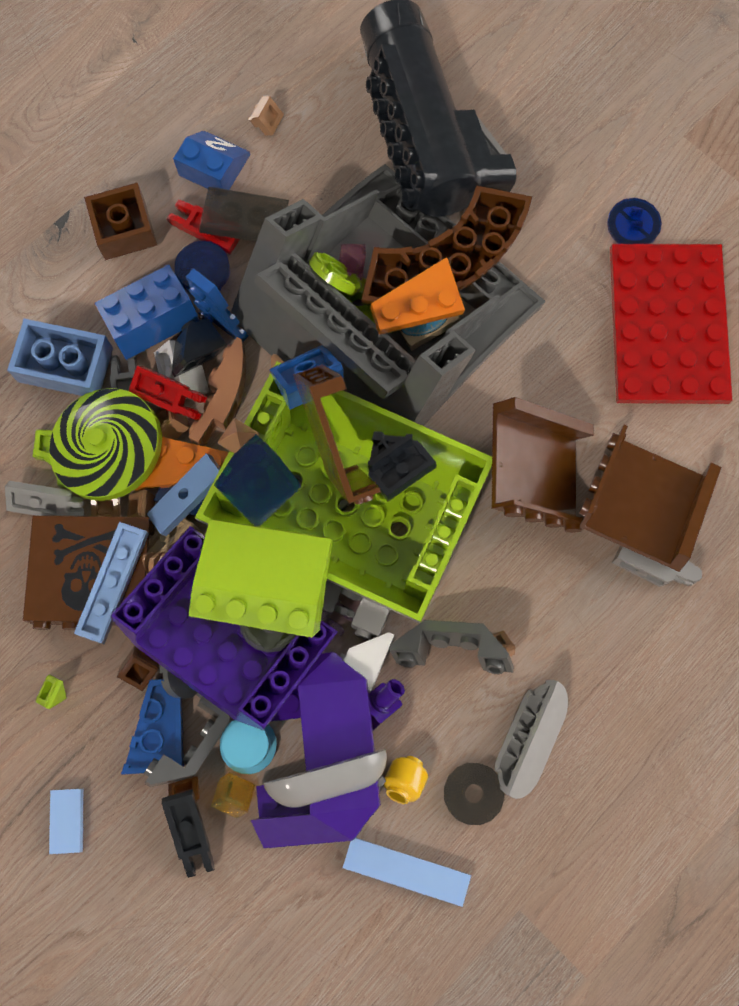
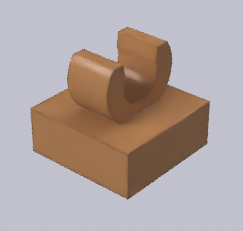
(266, 115)

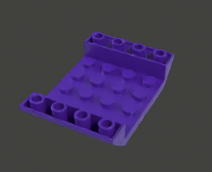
(212, 653)

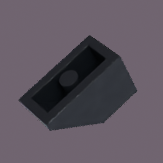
(196, 346)

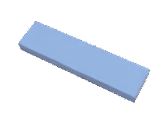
(111, 582)
(407, 871)

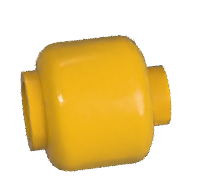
(405, 779)

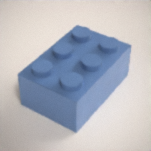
(60, 358)

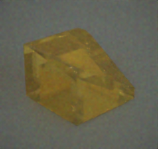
(233, 795)

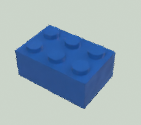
(147, 311)

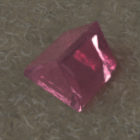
(353, 258)

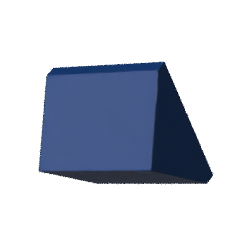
(284, 372)

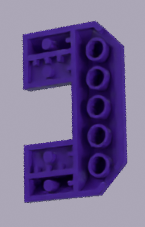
(334, 728)

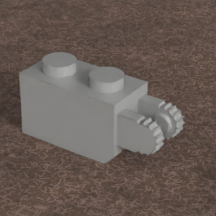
(654, 571)

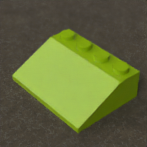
(261, 578)

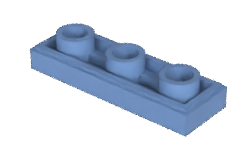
(184, 495)

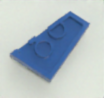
(213, 305)
(157, 730)

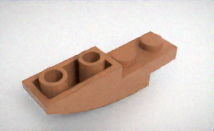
(227, 386)

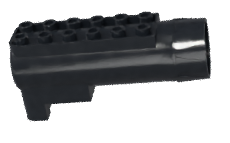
(432, 145)

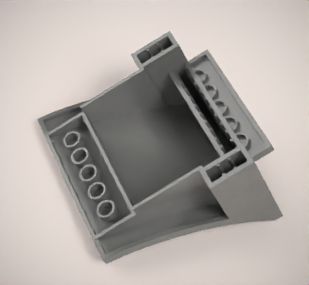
(295, 310)

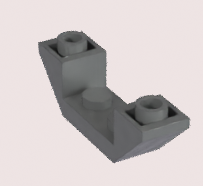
(413, 646)
(168, 771)

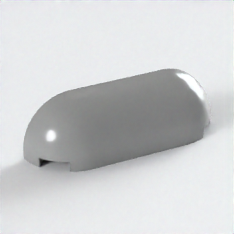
(531, 738)
(328, 780)

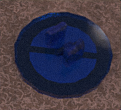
(634, 222)

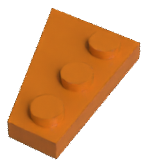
(419, 300)
(176, 460)

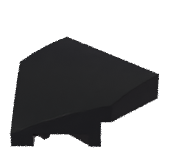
(397, 463)

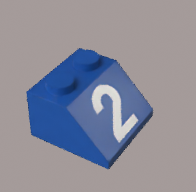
(210, 160)

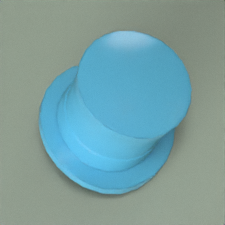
(247, 747)

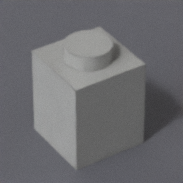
(370, 619)

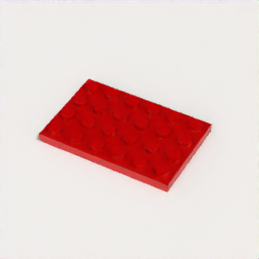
(670, 324)

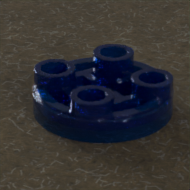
(205, 258)

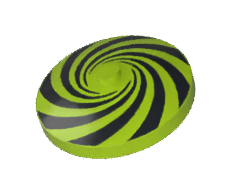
(105, 444)

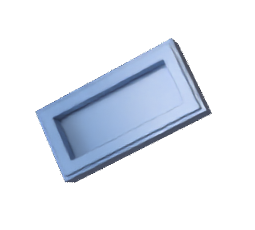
(66, 821)

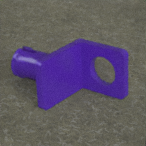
(385, 701)

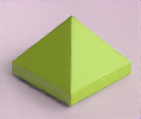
(51, 692)

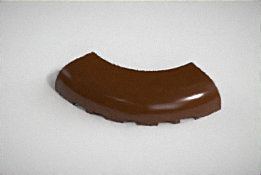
(471, 245)

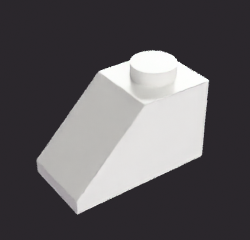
(369, 657)

